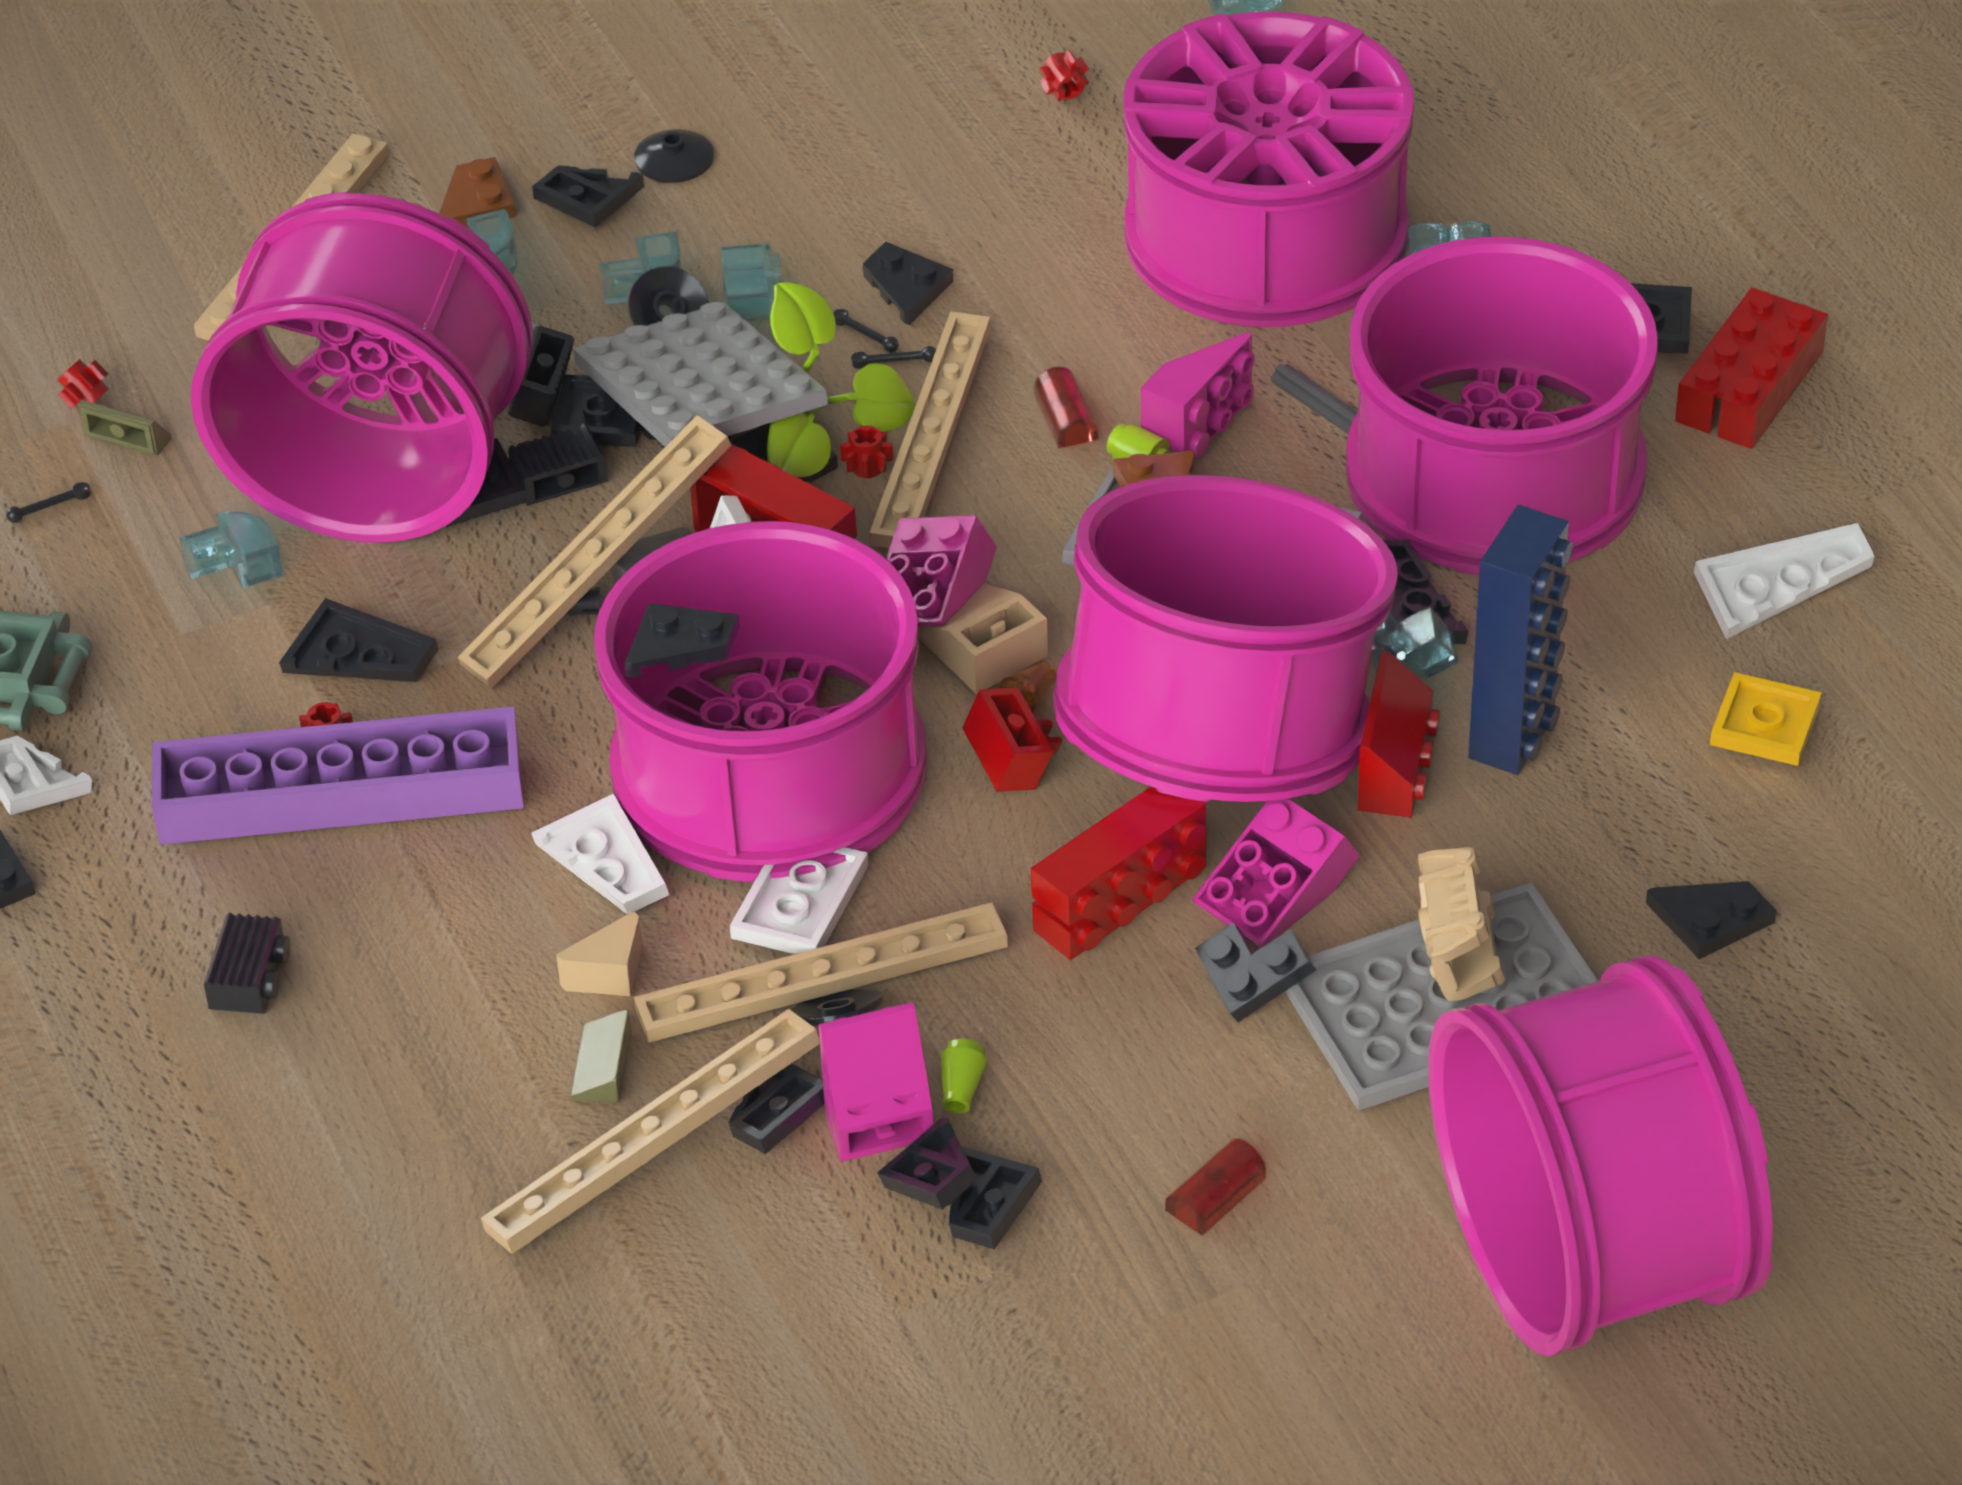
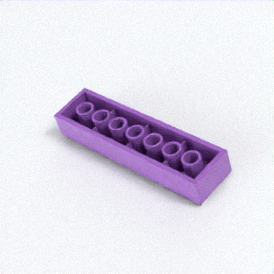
(336, 775)

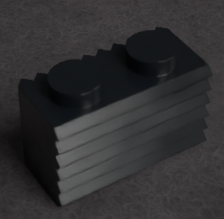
(543, 376)
(559, 464)
(246, 964)

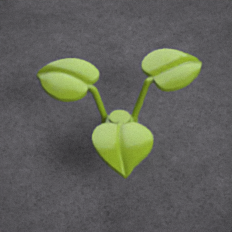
(881, 397)

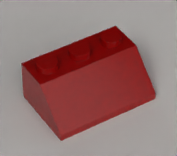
(1396, 740)

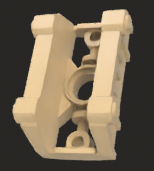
(1457, 923)

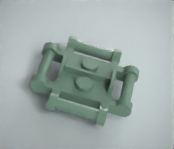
(26, 665)

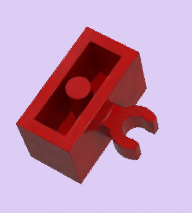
(1009, 739)

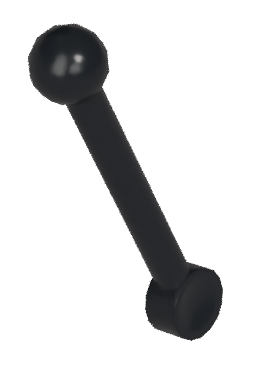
(842, 317)
(861, 359)
(80, 491)

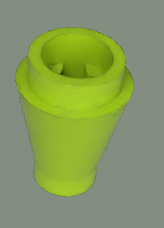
(961, 1071)

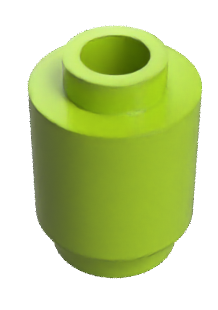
(1132, 440)

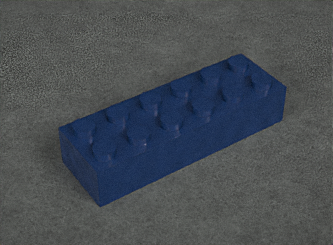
(1519, 639)

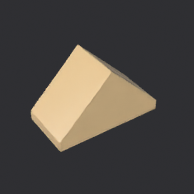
(603, 960)

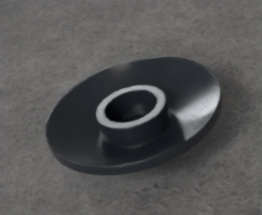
(674, 156)
(664, 287)
(838, 1005)

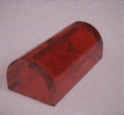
(1064, 408)
(1217, 1186)

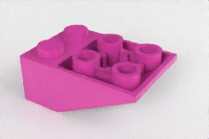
(1199, 394)
(941, 563)
(1276, 871)
(874, 1081)

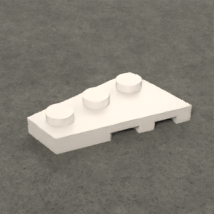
(605, 854)

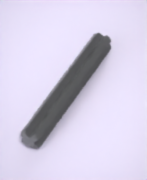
(1314, 396)

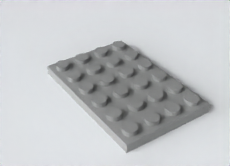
(699, 366)
(1378, 1004)

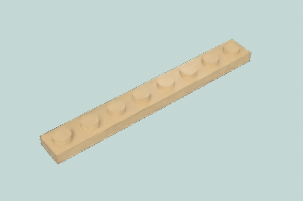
(344, 173)
(931, 424)
(594, 551)
(820, 972)
(649, 1131)

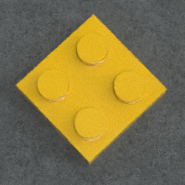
(1765, 718)

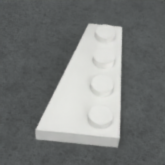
(1775, 576)

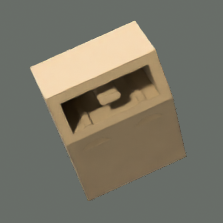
(989, 637)

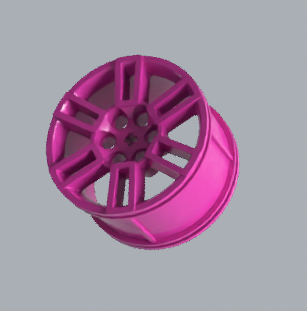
(1272, 105)
(397, 309)
(1497, 315)
(1223, 637)
(765, 769)
(1601, 1153)

